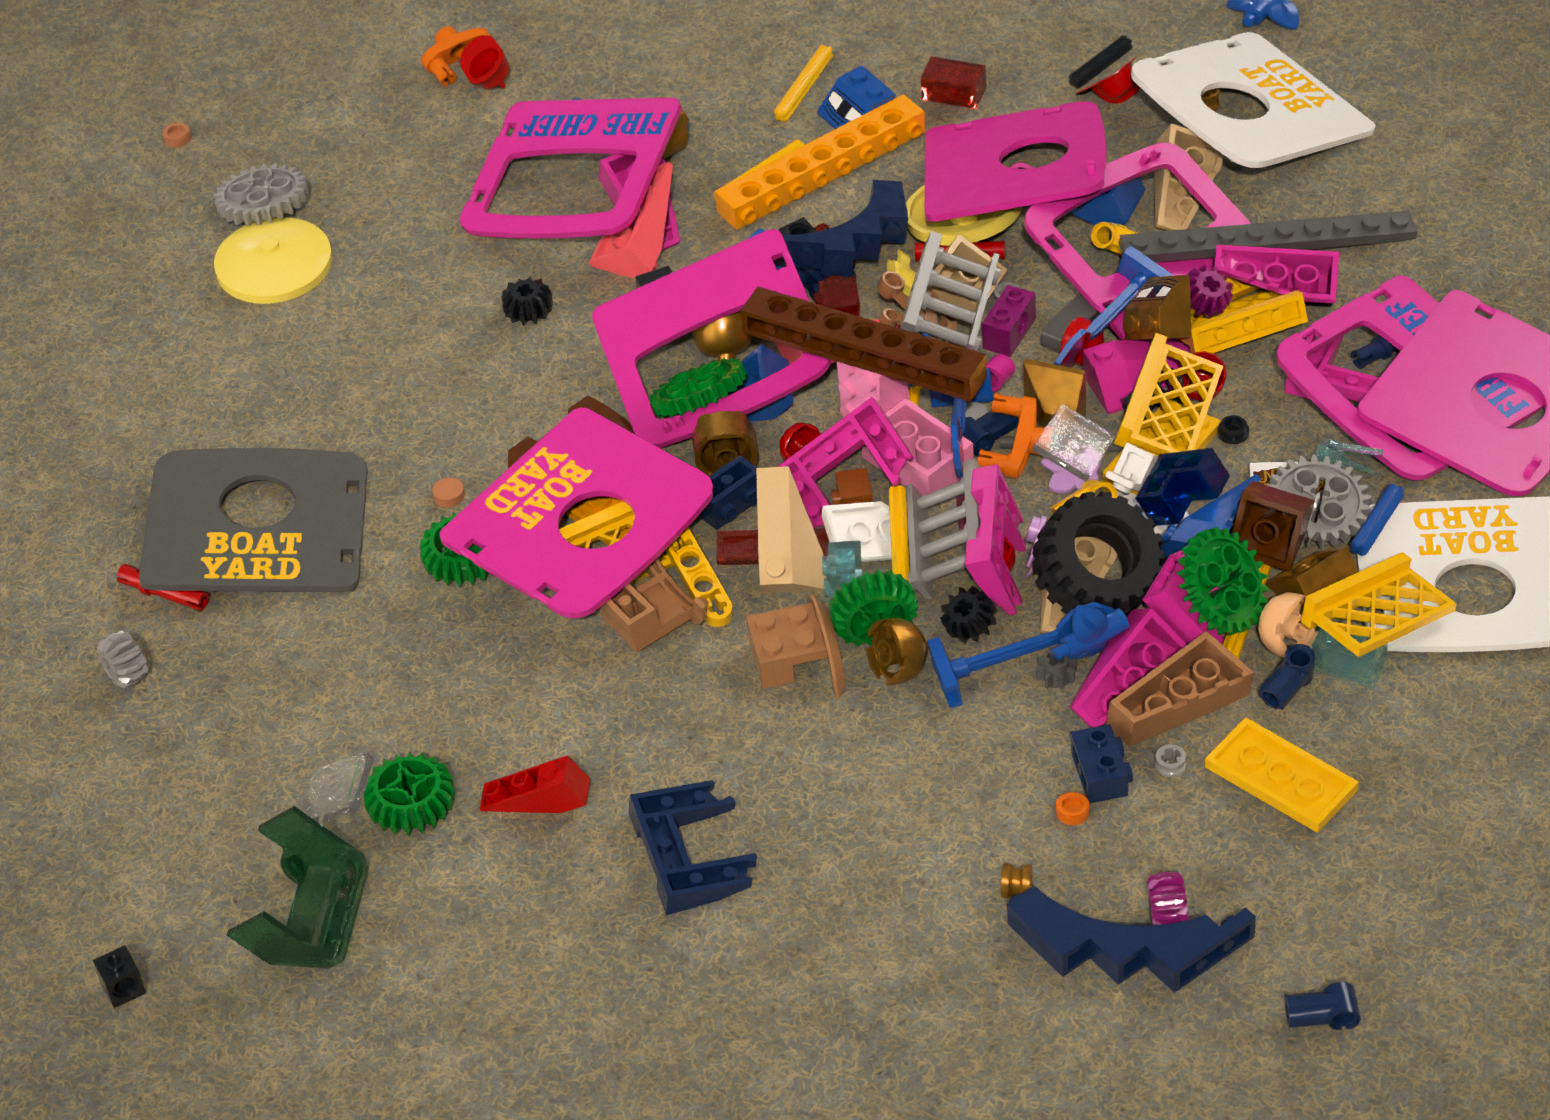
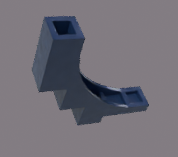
(859, 238)

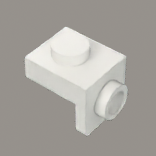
(1132, 468)

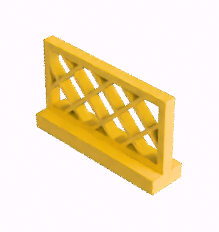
(1246, 321)
(1147, 385)
(604, 523)
(1363, 590)

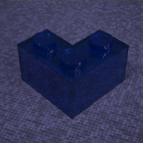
(1178, 481)

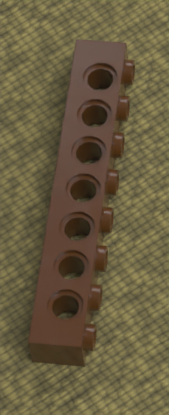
(864, 343)

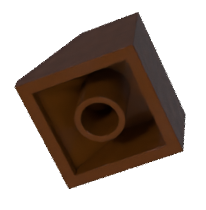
(1272, 523)

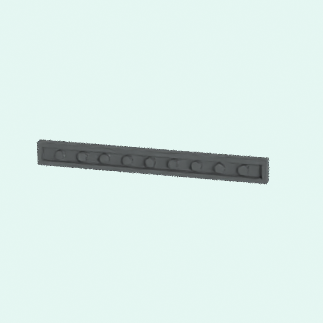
(1291, 234)

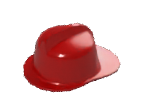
(484, 62)
(1117, 86)

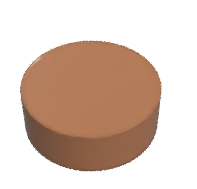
(176, 135)
(448, 492)

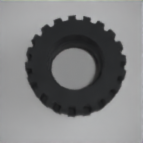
(1117, 525)

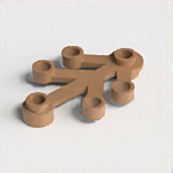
(891, 287)

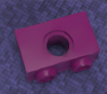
(1009, 320)

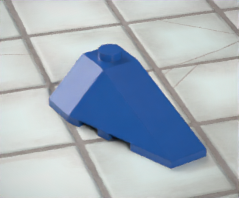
(1215, 514)

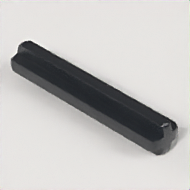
(1100, 61)

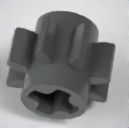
(1054, 672)

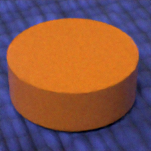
(1072, 808)

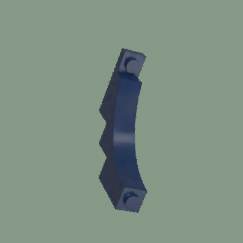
(1170, 951)

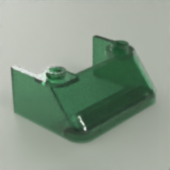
(325, 901)

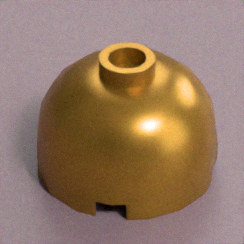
(722, 337)
(896, 643)

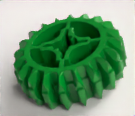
(448, 564)
(869, 600)
(392, 805)

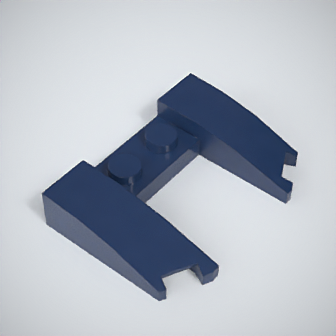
(680, 883)

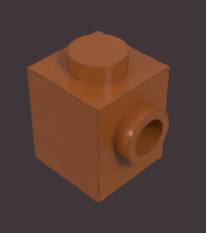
(852, 487)

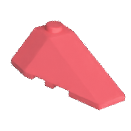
(640, 244)

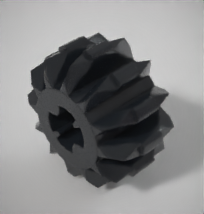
(526, 300)
(968, 614)

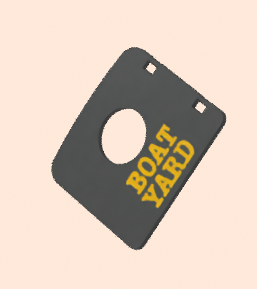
(199, 549)

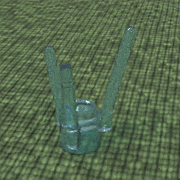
(1334, 451)

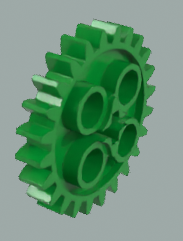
(698, 387)
(1207, 565)

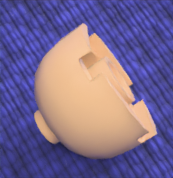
(1282, 620)

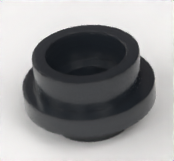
(1233, 430)

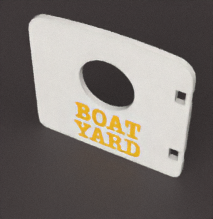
(1301, 109)
(1486, 532)

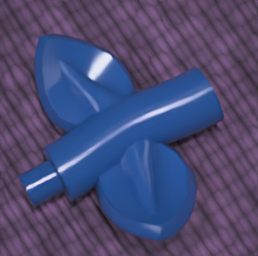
(1279, 11)
(1090, 632)

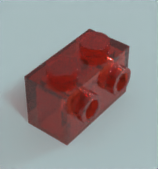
(953, 82)
(838, 294)

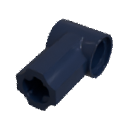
(987, 429)
(1289, 677)
(1333, 1006)

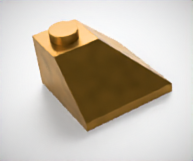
(1052, 387)

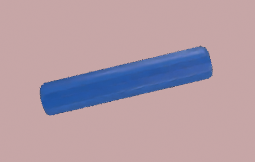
(1377, 519)

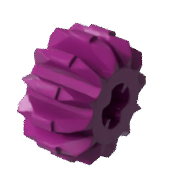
(1209, 291)
(1167, 898)

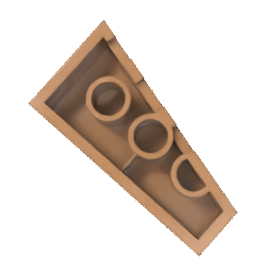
(1180, 690)

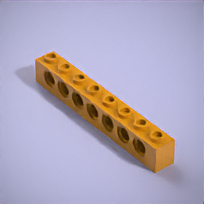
(819, 162)

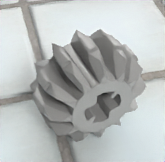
(122, 659)

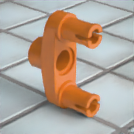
(447, 50)
(1026, 435)

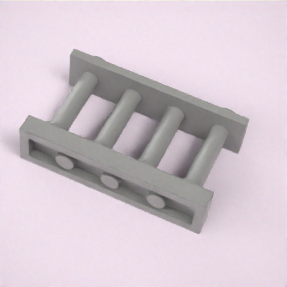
(928, 277)
(920, 525)

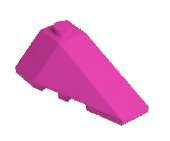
(613, 175)
(1282, 270)
(1115, 367)
(1124, 663)

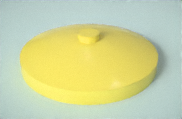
(971, 227)
(273, 260)

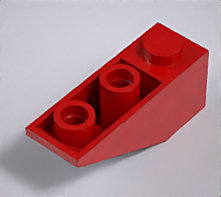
(539, 789)

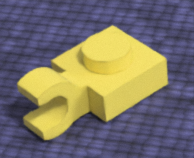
(902, 267)

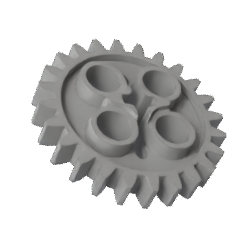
(261, 194)
(1341, 498)

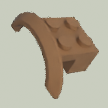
(652, 609)
(792, 638)

